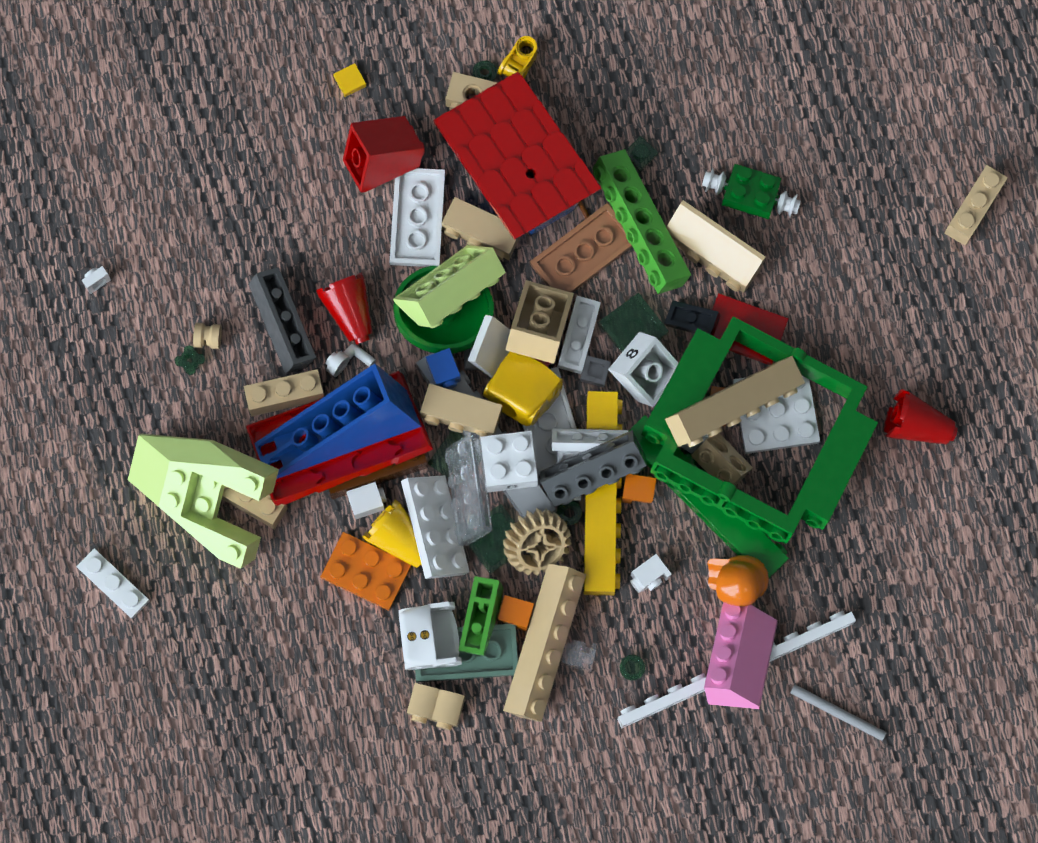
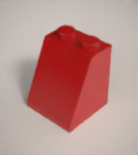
(381, 151)

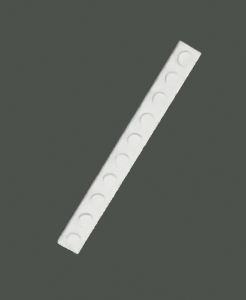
(678, 693)

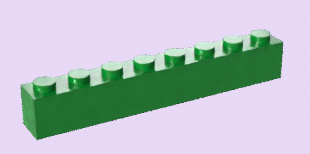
(731, 531)

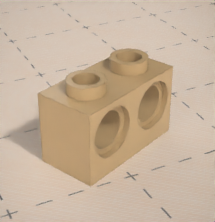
(721, 460)

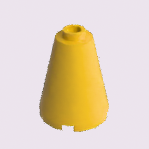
(395, 534)

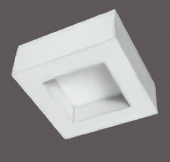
(95, 279)

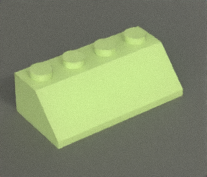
(450, 285)

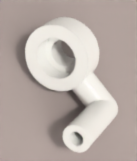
(338, 361)

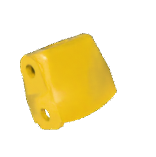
(523, 388)

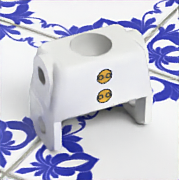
(429, 636)

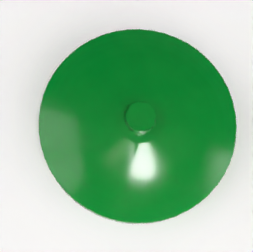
(457, 329)

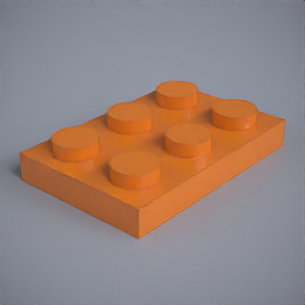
(366, 571)

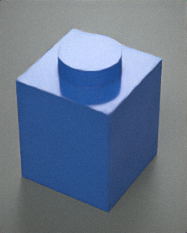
(443, 369)

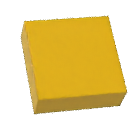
(349, 80)

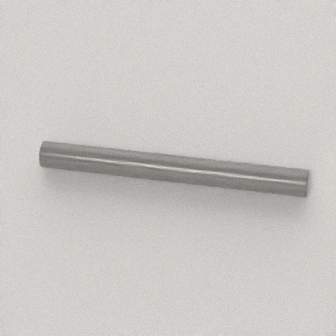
(838, 712)

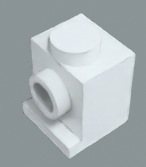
(649, 574)

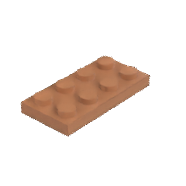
(582, 251)

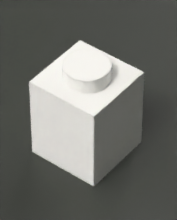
(366, 500)

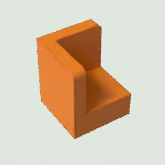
(638, 489)
(516, 612)

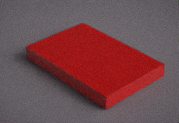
(759, 318)

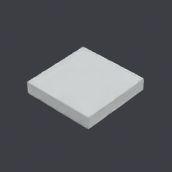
(490, 346)

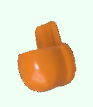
(738, 579)

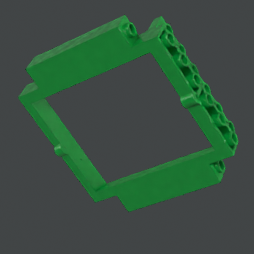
(831, 469)

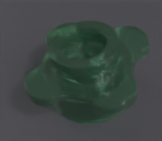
(190, 367)

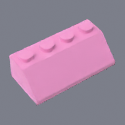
(740, 657)

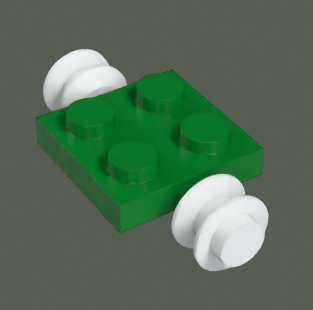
(751, 191)

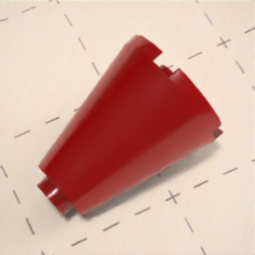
(349, 307)
(918, 421)

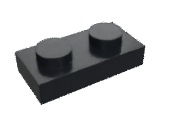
(690, 317)

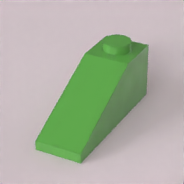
(481, 615)

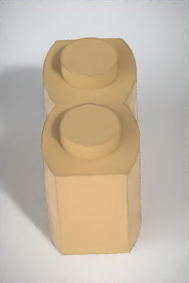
(436, 706)

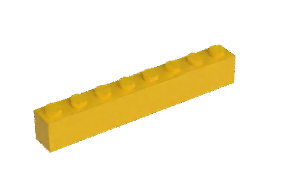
(602, 507)

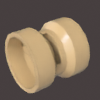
(207, 335)

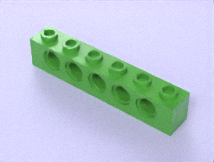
(632, 205)

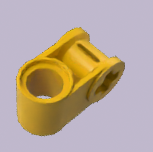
(518, 61)

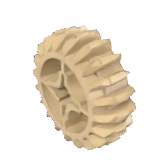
(530, 537)

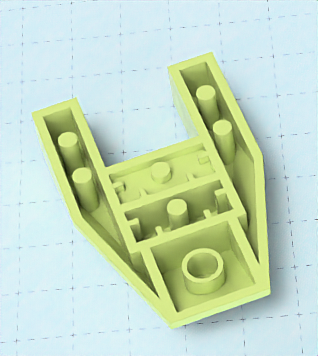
(188, 484)

